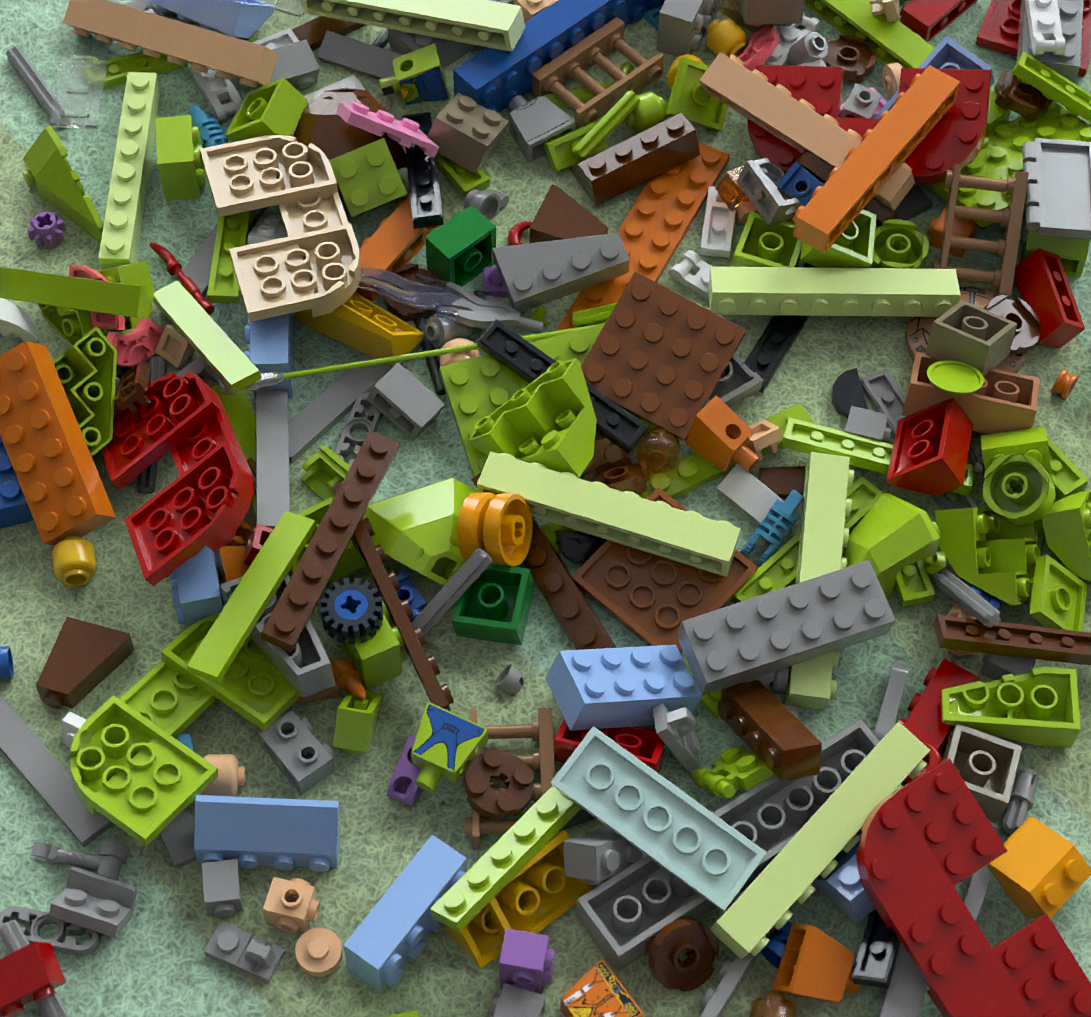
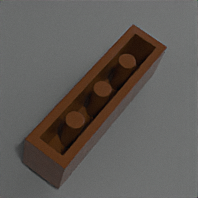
(770, 730)

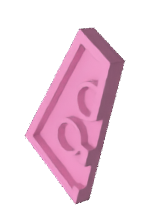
(381, 122)

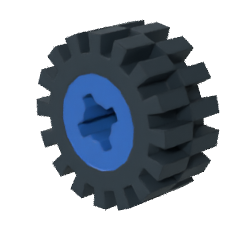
(343, 620)

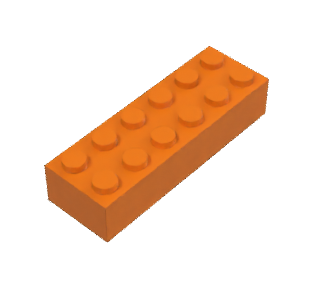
(48, 447)

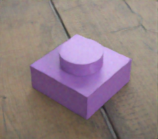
(492, 283)

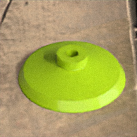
(955, 377)

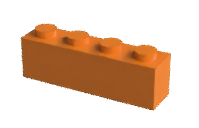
(392, 243)

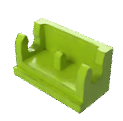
(323, 472)

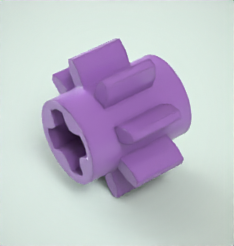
(46, 229)

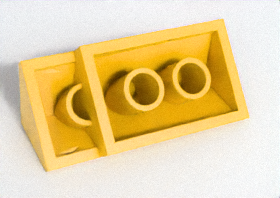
(365, 328)
(525, 904)

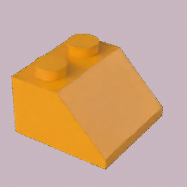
(1039, 869)

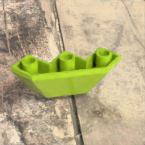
(76, 323)
(89, 382)
(544, 422)
(422, 528)
(1069, 532)
(892, 537)
(991, 551)

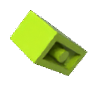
(357, 722)

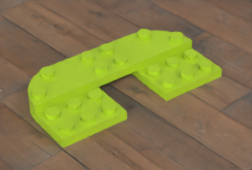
(128, 749)

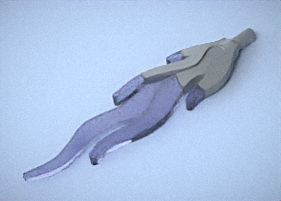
(448, 299)

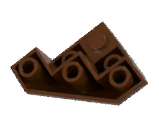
(334, 136)

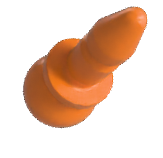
(348, 677)

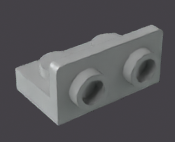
(95, 902)

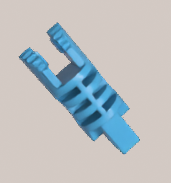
(210, 129)
(775, 526)

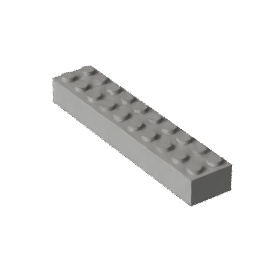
(647, 897)

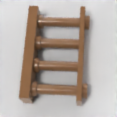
(590, 52)
(1009, 218)
(540, 762)

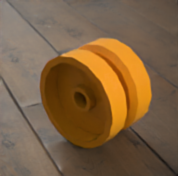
(496, 525)

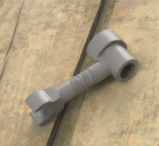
(106, 863)

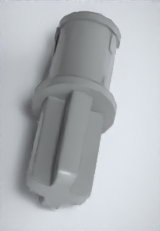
(1020, 800)

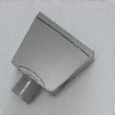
(536, 124)

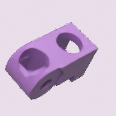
(402, 784)

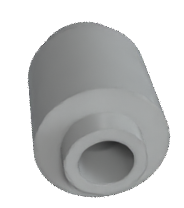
(807, 49)
(443, 330)

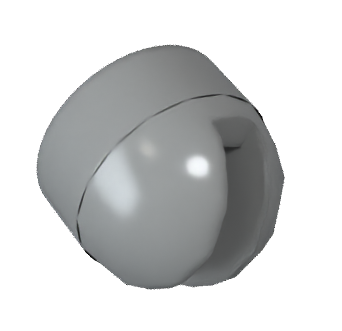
(510, 680)

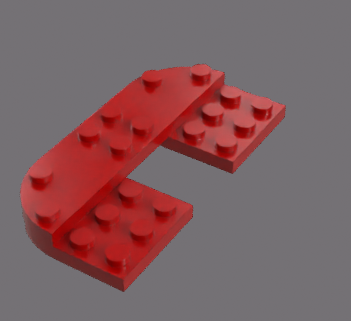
(950, 142)
(214, 478)
(908, 864)

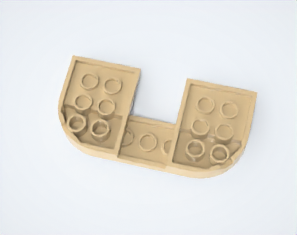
(320, 256)

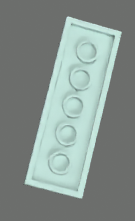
(658, 819)

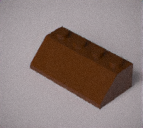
(637, 159)

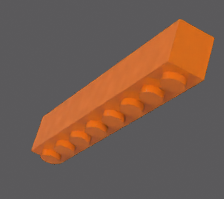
(875, 159)

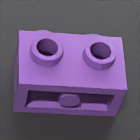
(526, 961)

